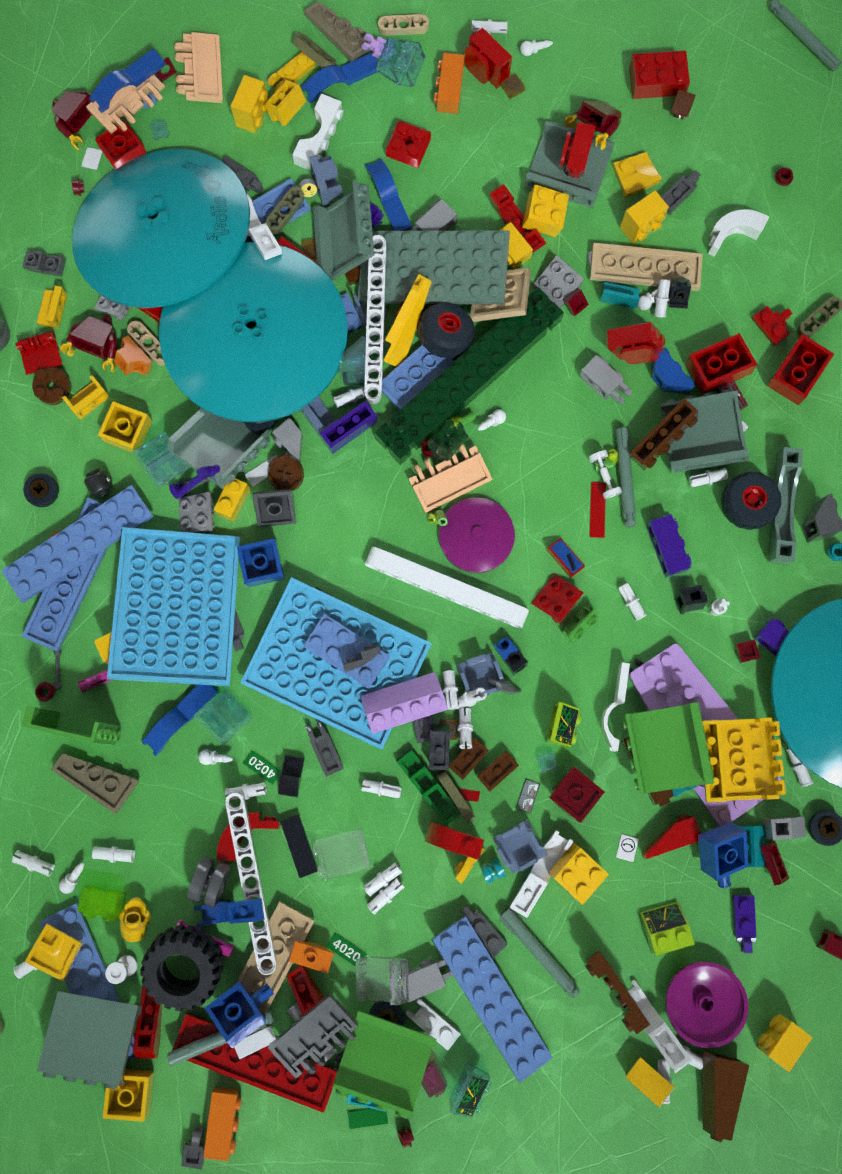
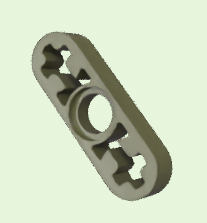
(313, 51)
(285, 202)
(821, 310)
(455, 796)

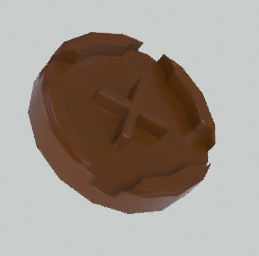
(286, 473)

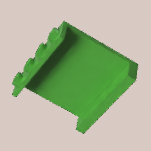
(47, 720)
(669, 748)
(384, 1064)

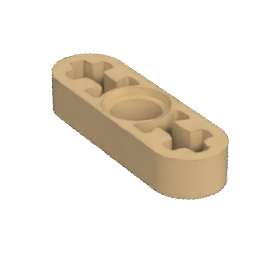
(415, 18)
(140, 341)

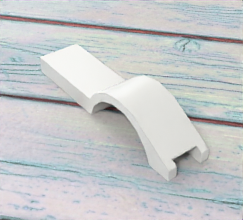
(262, 235)
(619, 698)
(538, 876)
(660, 1032)

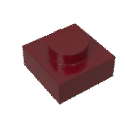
(576, 302)
(747, 651)

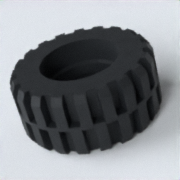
(168, 988)

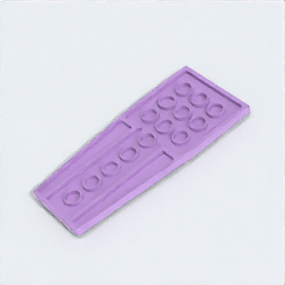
(675, 681)

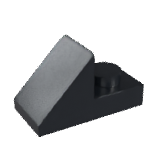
(291, 776)

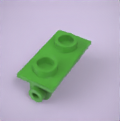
(575, 630)

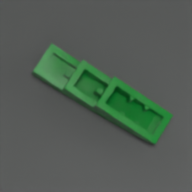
(428, 787)

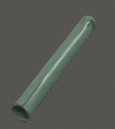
(805, 35)
(625, 476)
(516, 927)
(205, 1044)

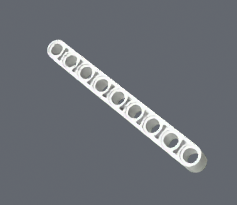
(375, 328)
(446, 587)
(251, 871)

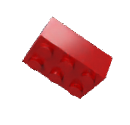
(658, 74)
(721, 364)
(800, 369)

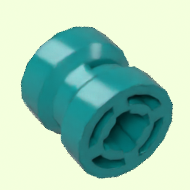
(488, 872)

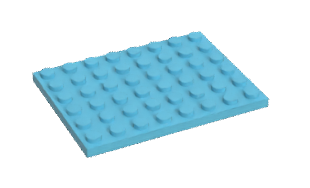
(174, 607)
(312, 685)

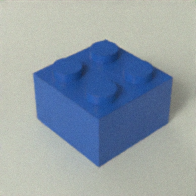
(260, 562)

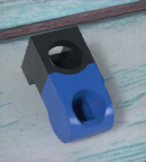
(510, 655)

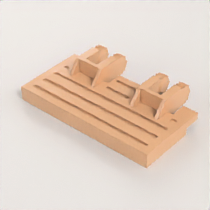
(202, 60)
(127, 100)
(450, 480)

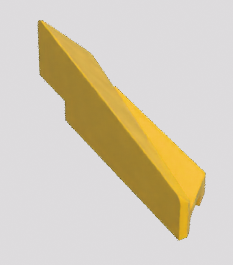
(406, 322)

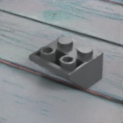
(822, 520)

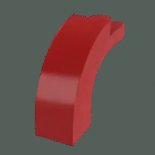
(454, 840)
(225, 847)

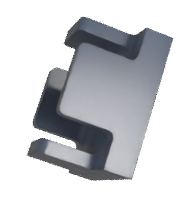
(325, 174)
(477, 671)
(519, 846)

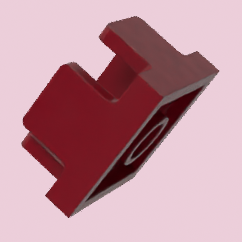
(576, 794)

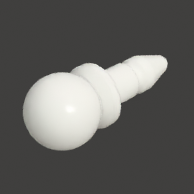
(528, 47)
(646, 301)
(494, 419)
(212, 757)
(68, 883)

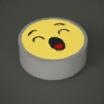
(309, 187)

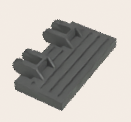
(312, 1036)

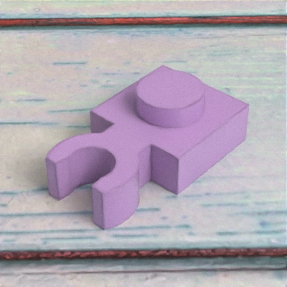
(375, 45)

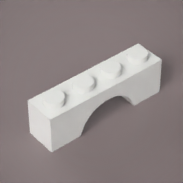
(327, 113)

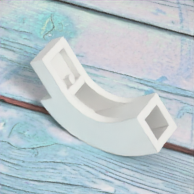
(740, 221)

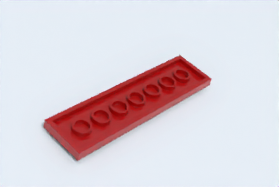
(259, 1068)

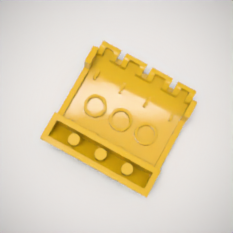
(744, 759)

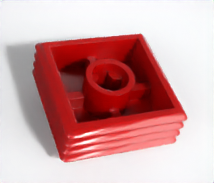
(413, 152)
(117, 154)

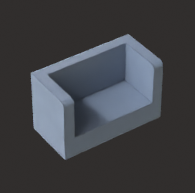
(318, 415)

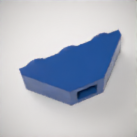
(669, 375)

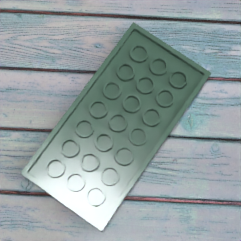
(460, 264)

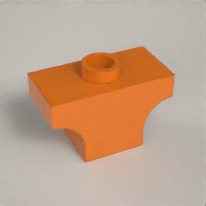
(132, 358)
(311, 956)

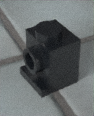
(679, 293)
(691, 599)

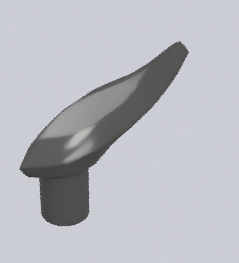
(503, 686)

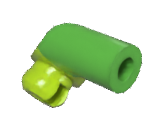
(465, 419)
(609, 461)
(438, 517)

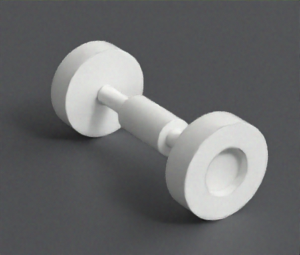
(605, 474)
(119, 970)

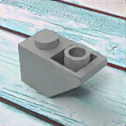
(289, 438)
(784, 828)

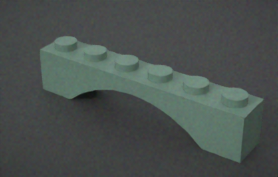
(782, 528)

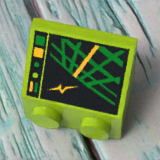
(563, 725)
(666, 928)

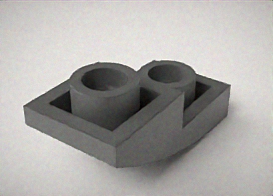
(44, 264)
(368, 654)

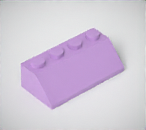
(404, 702)

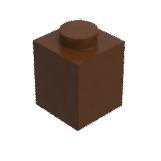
(682, 104)

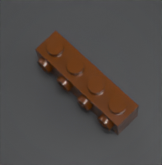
(664, 434)

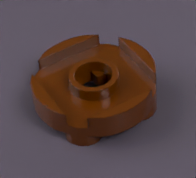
(47, 376)

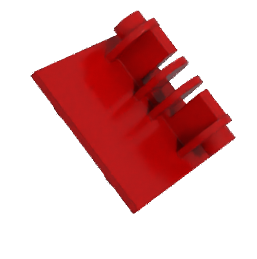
(39, 352)
(557, 598)

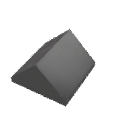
(275, 508)

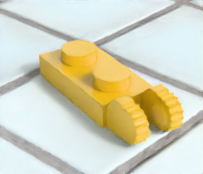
(292, 71)

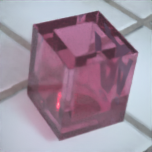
(433, 1080)

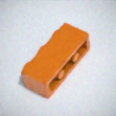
(449, 83)
(222, 1124)

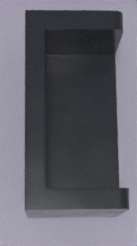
(439, 747)

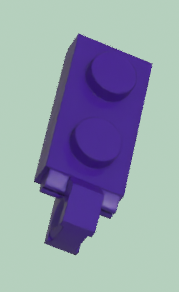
(744, 921)

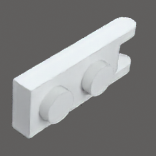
(434, 1024)

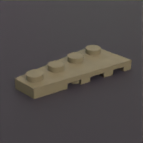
(337, 30)
(98, 782)

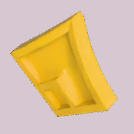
(636, 174)
(463, 869)
(54, 952)

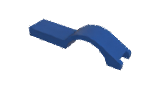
(346, 74)
(132, 75)
(389, 196)
(178, 717)
(232, 912)

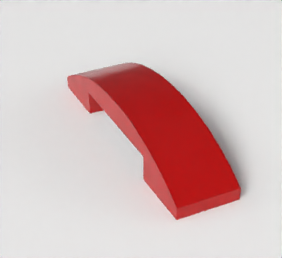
(509, 212)

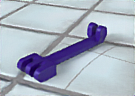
(179, 490)

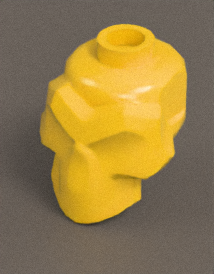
(134, 920)

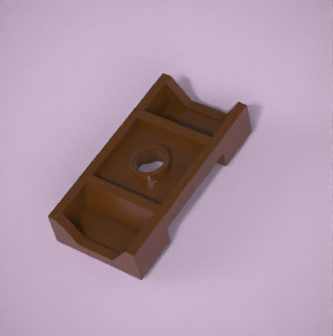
(633, 1017)

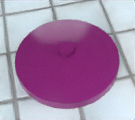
(477, 535)
(706, 1004)

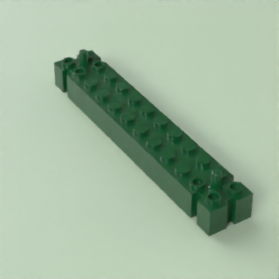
(468, 377)

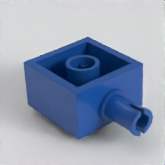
(723, 852)
(246, 1005)

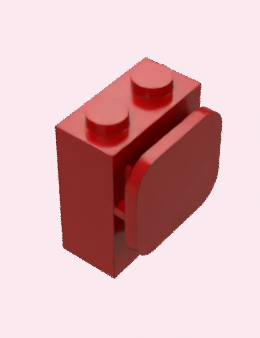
(487, 59)
(577, 150)
(636, 343)

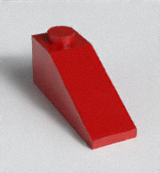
(676, 835)
(304, 989)
(148, 1028)

